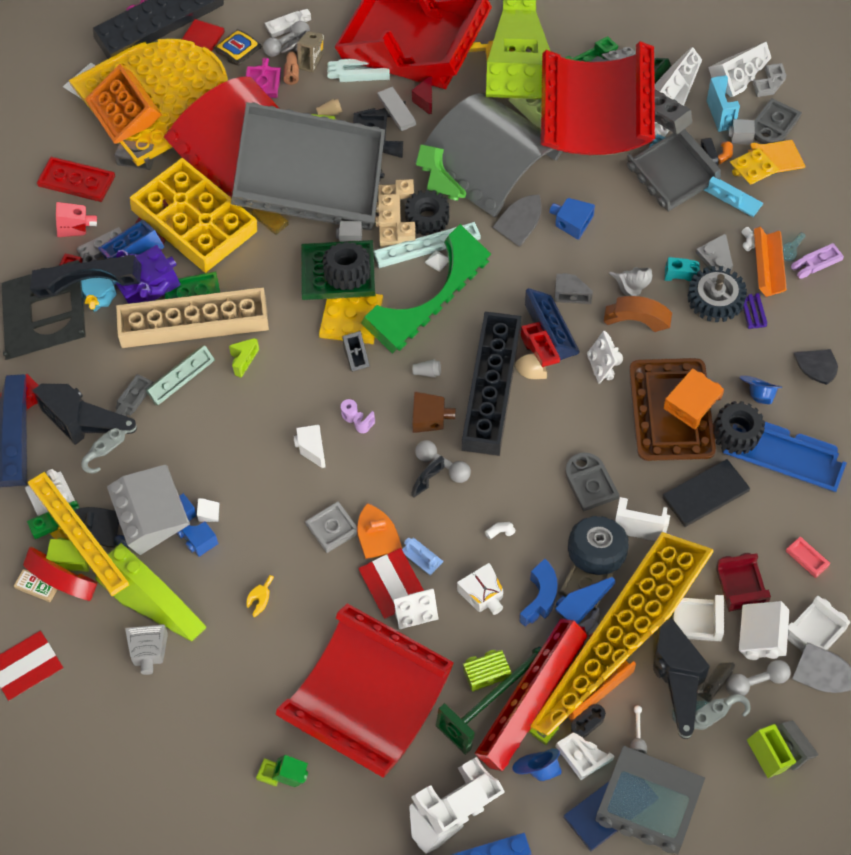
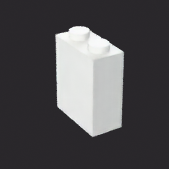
(764, 630)

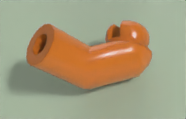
(727, 152)

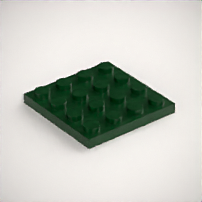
(313, 279)

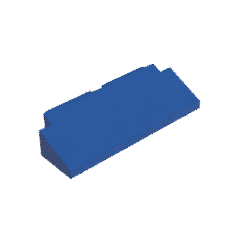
(795, 457)

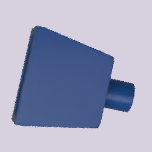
(573, 216)

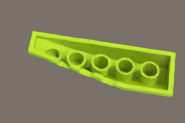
(152, 597)

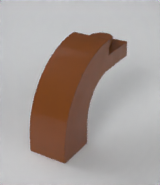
(640, 309)

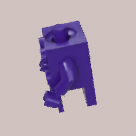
(156, 276)

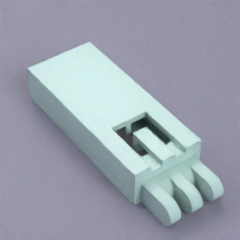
(342, 70)

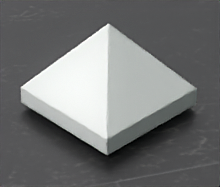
(437, 261)

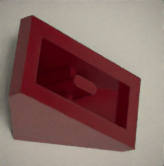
(423, 95)

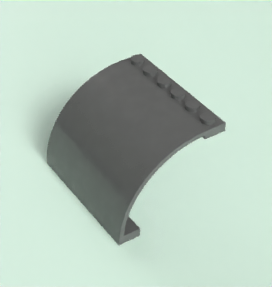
(487, 149)

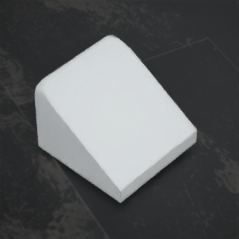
(207, 511)

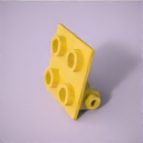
(753, 166)

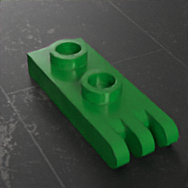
(45, 523)

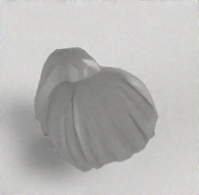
(633, 281)

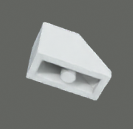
(310, 444)

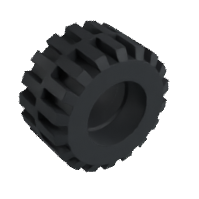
(346, 265)
(744, 416)

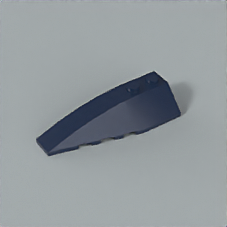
(13, 432)

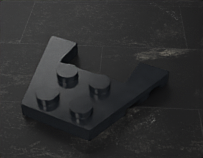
(379, 119)

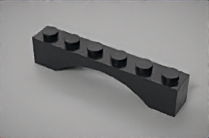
(50, 281)

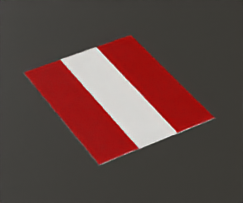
(390, 578)
(27, 665)

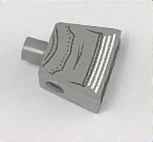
(147, 646)

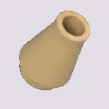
(330, 108)

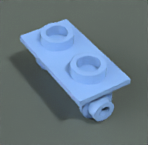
(421, 555)

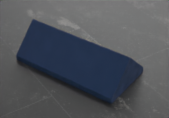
(544, 310)

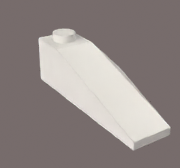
(741, 68)

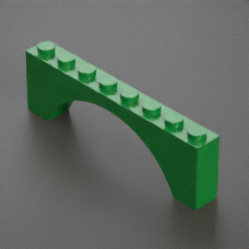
(395, 326)

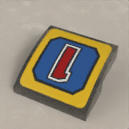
(238, 47)

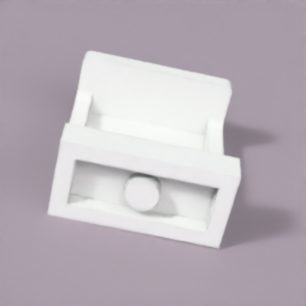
(641, 524)
(701, 618)
(818, 625)

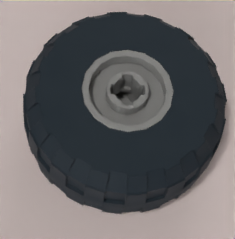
(598, 545)

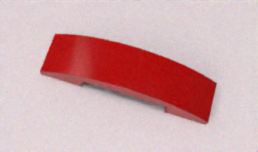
(59, 577)

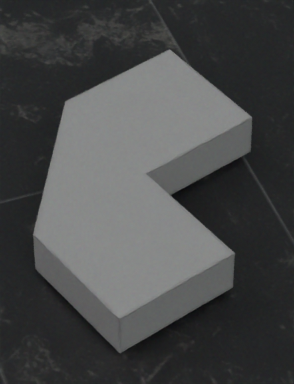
(768, 86)

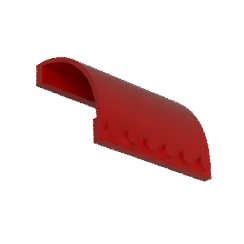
(598, 104)
(211, 129)
(368, 691)

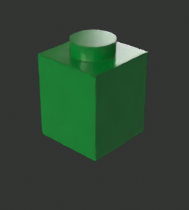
(290, 771)

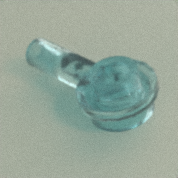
(790, 249)

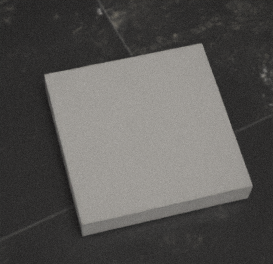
(332, 527)

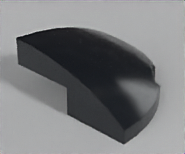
(422, 481)

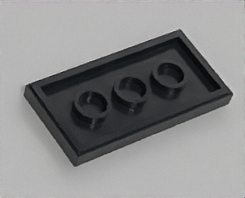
(706, 492)

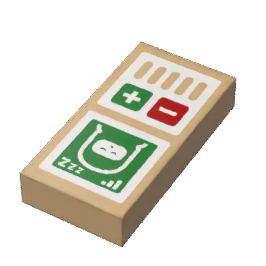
(32, 585)

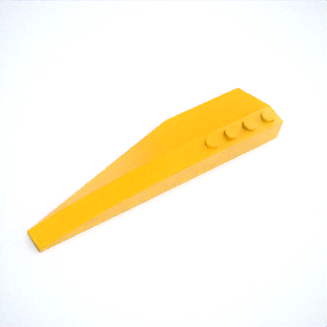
(631, 620)

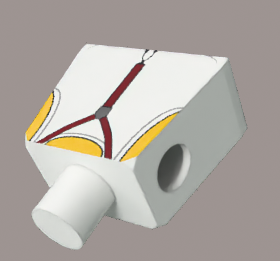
(482, 589)

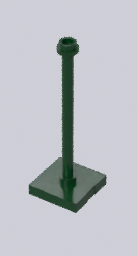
(457, 729)

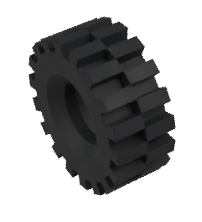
(427, 202)

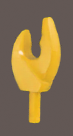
(261, 594)

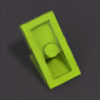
(244, 354)

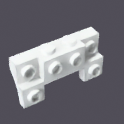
(462, 802)

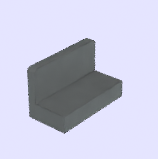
(797, 743)

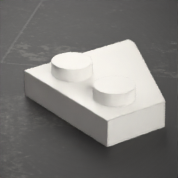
(582, 755)

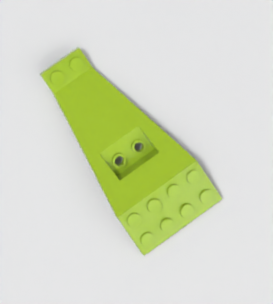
(517, 72)

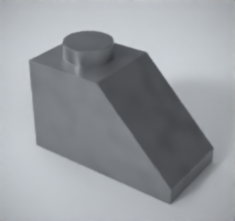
(572, 290)

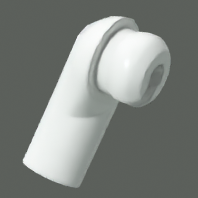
(750, 239)
(506, 527)

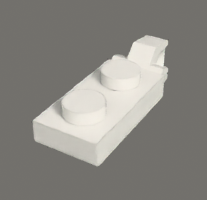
(284, 24)

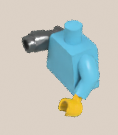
(97, 291)

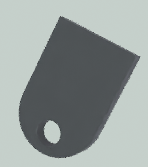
(776, 121)
(591, 482)

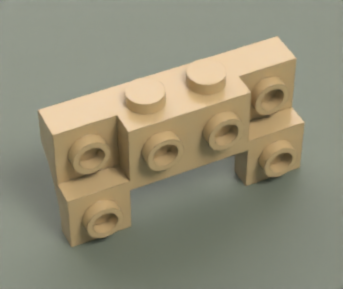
(389, 220)

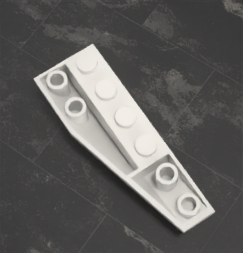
(678, 81)

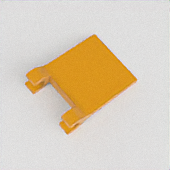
(782, 154)

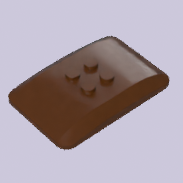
(656, 430)

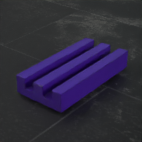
(751, 299)

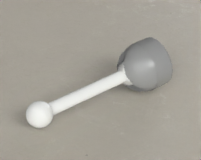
(638, 744)

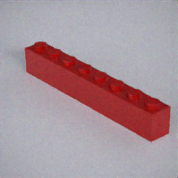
(531, 695)

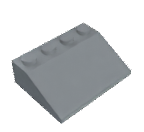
(147, 507)

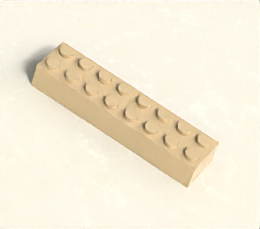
(192, 317)

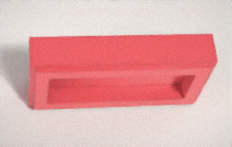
(807, 557)

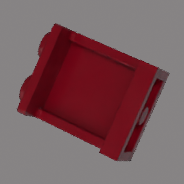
(741, 581)

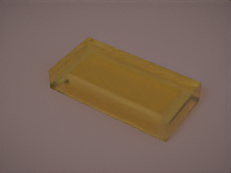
(271, 220)

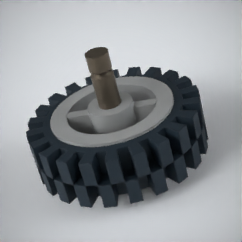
(717, 294)

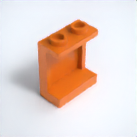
(693, 398)

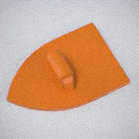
(376, 533)

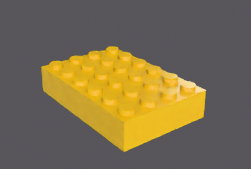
(197, 217)

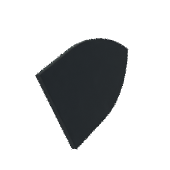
(818, 365)
(101, 523)

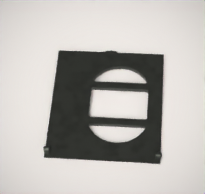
(18, 324)

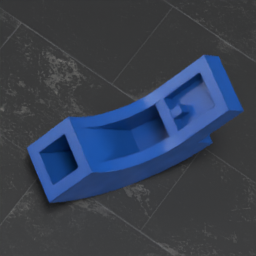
(546, 581)

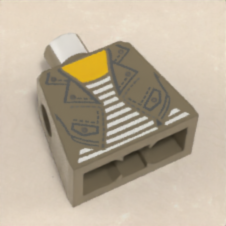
(310, 45)

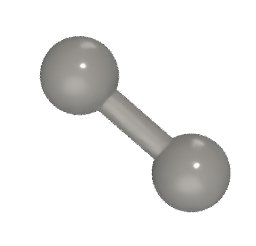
(273, 46)
(458, 471)
(777, 672)

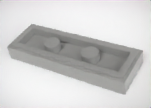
(396, 108)

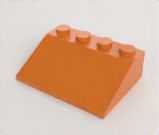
(122, 105)

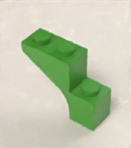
(431, 160)

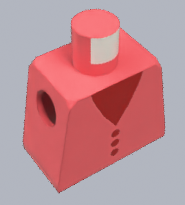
(72, 220)

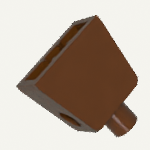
(430, 412)

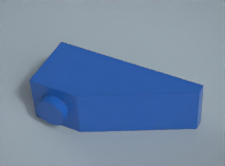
(581, 602)

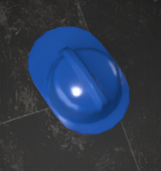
(761, 390)
(540, 765)

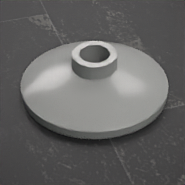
(291, 45)

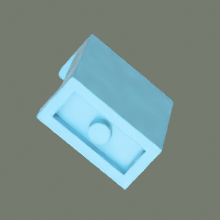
(721, 110)

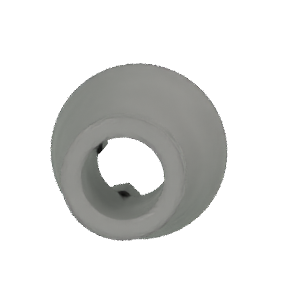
(428, 368)

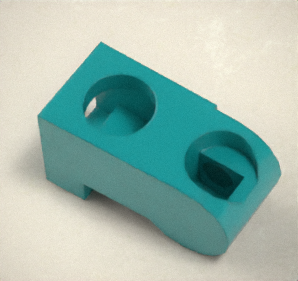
(680, 269)

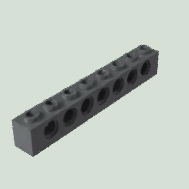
(667, 110)

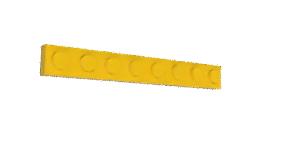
(78, 534)

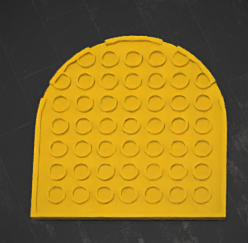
(172, 75)

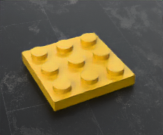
(345, 317)

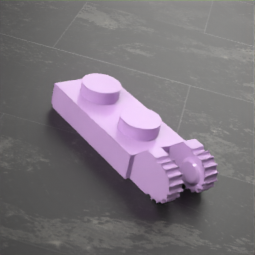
(818, 260)

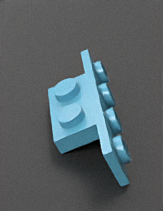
(733, 196)

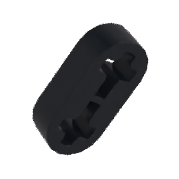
(708, 146)
(585, 717)

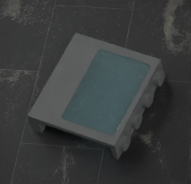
(650, 800)

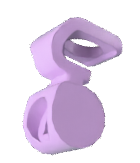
(350, 414)

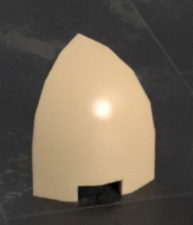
(530, 367)

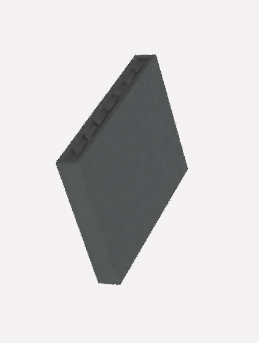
(308, 166)

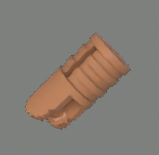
(291, 68)

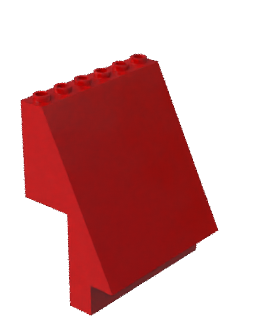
(414, 36)

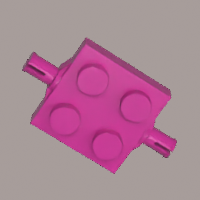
(266, 77)

